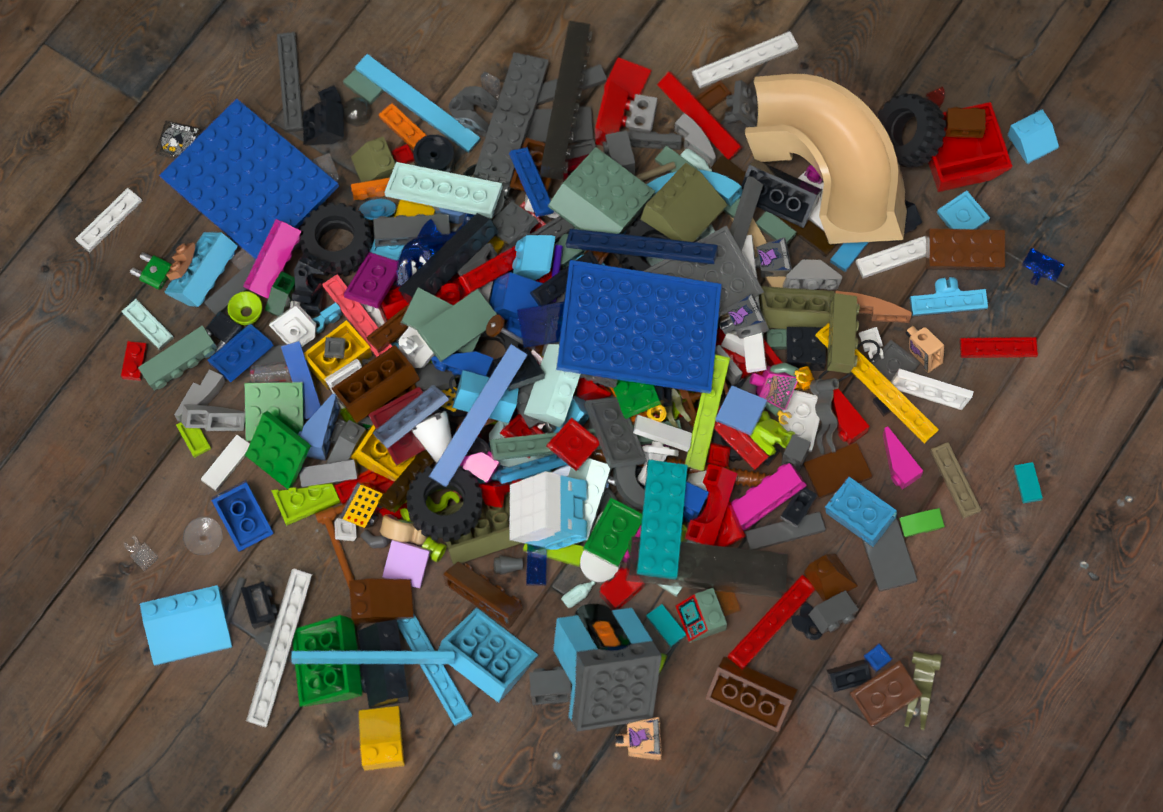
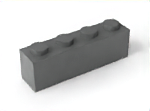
(402, 229)

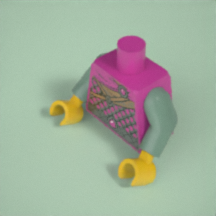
(777, 387)

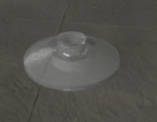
(202, 527)

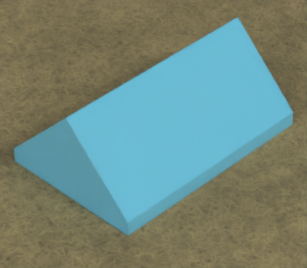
(470, 388)

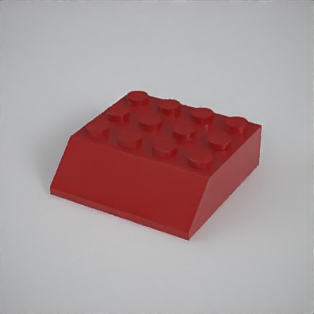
(971, 160)

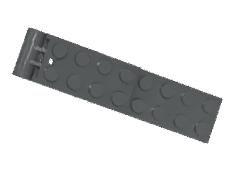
(511, 119)

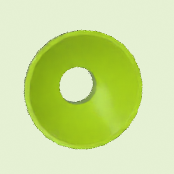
(244, 300)

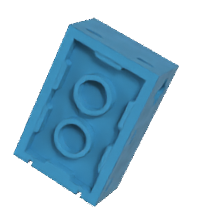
(861, 511)

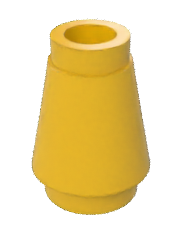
(657, 409)

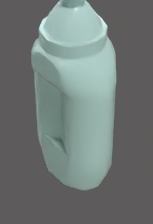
(695, 159)
(577, 594)

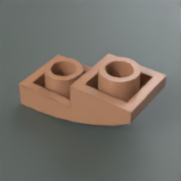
(182, 260)

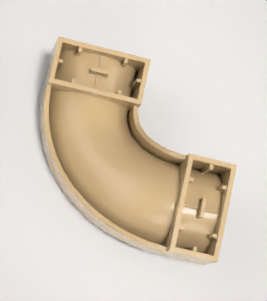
(846, 147)

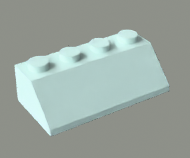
(553, 394)
(596, 475)

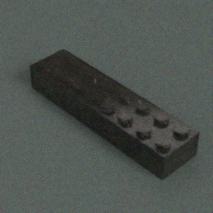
(720, 569)

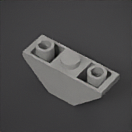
(812, 276)

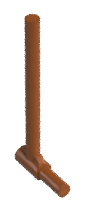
(326, 518)

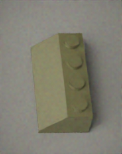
(795, 307)

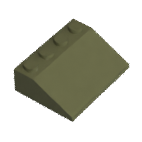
(684, 206)
(488, 536)

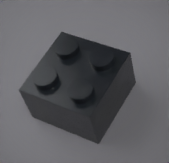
(804, 348)

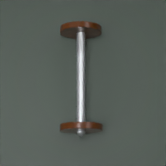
(496, 325)

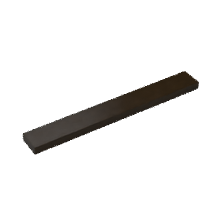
(810, 233)

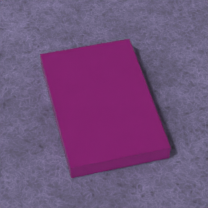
(372, 280)

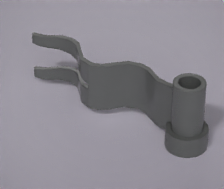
(824, 390)

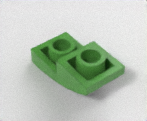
(922, 522)

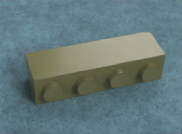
(842, 333)

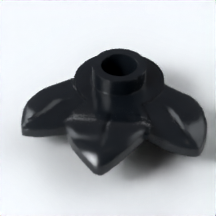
(804, 622)

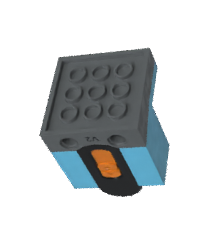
(609, 666)

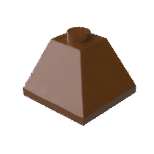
(829, 576)

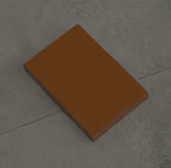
(832, 469)
(886, 693)

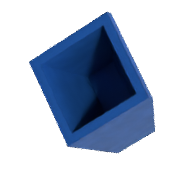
(511, 294)

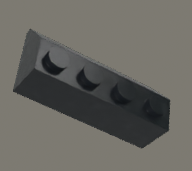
(783, 193)
(383, 682)

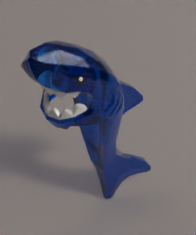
(418, 249)

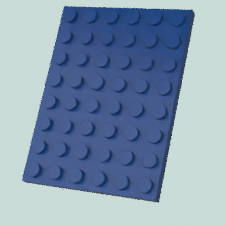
(247, 178)
(639, 327)

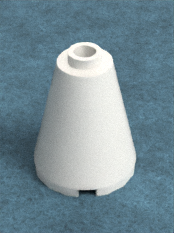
(434, 434)

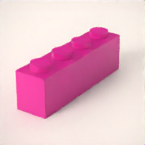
(272, 258)
(767, 495)

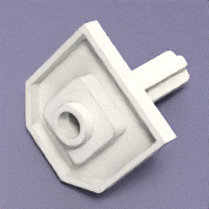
(294, 325)
(415, 348)
(654, 452)

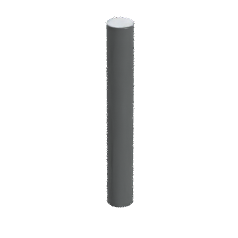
(234, 599)

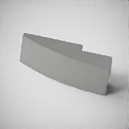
(695, 138)
(203, 393)
(212, 418)

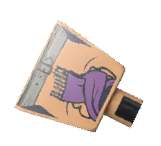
(925, 348)
(642, 739)

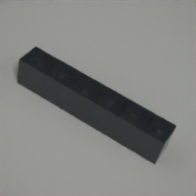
(450, 257)

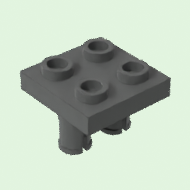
(744, 105)

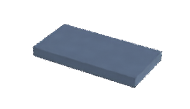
(410, 416)

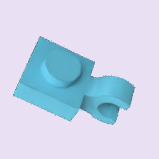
(328, 316)

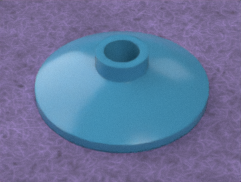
(377, 208)

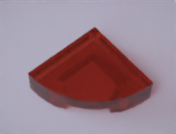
(937, 96)

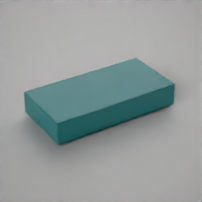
(1027, 482)
(666, 625)

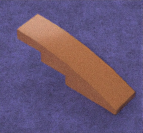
(880, 309)

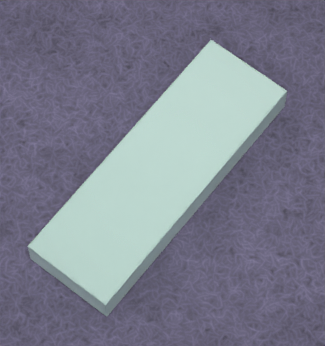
(147, 324)

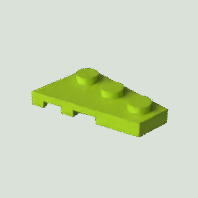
(303, 502)

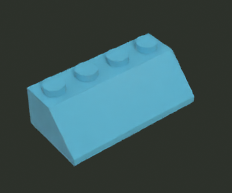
(208, 262)

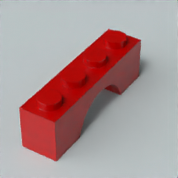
(719, 484)

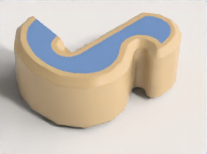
(401, 530)

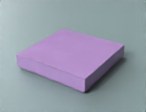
(406, 562)

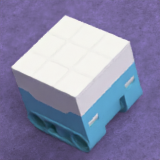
(548, 511)

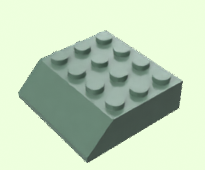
(601, 195)

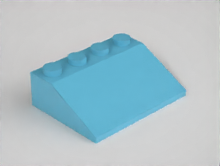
(186, 625)
(488, 654)

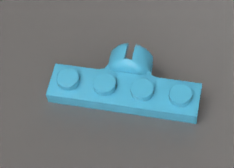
(948, 299)

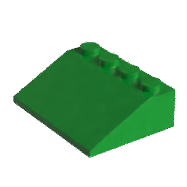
(327, 682)

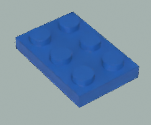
(240, 352)

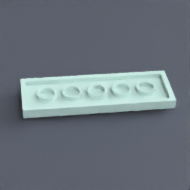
(443, 189)

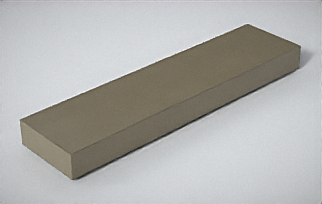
(955, 480)

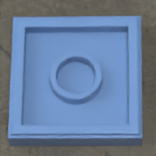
(741, 410)

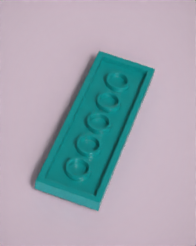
(662, 519)

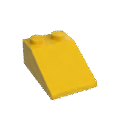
(375, 457)
(381, 738)

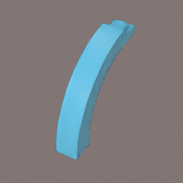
(726, 188)

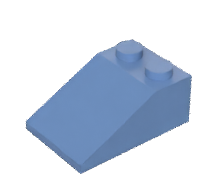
(320, 427)

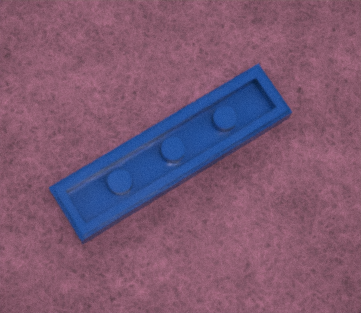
(531, 181)
(300, 372)

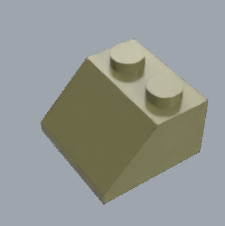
(373, 161)

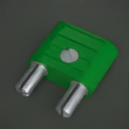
(154, 272)

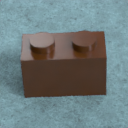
(965, 122)

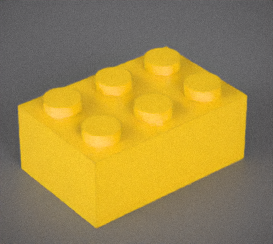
(354, 349)

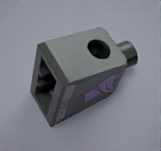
(773, 259)
(745, 318)

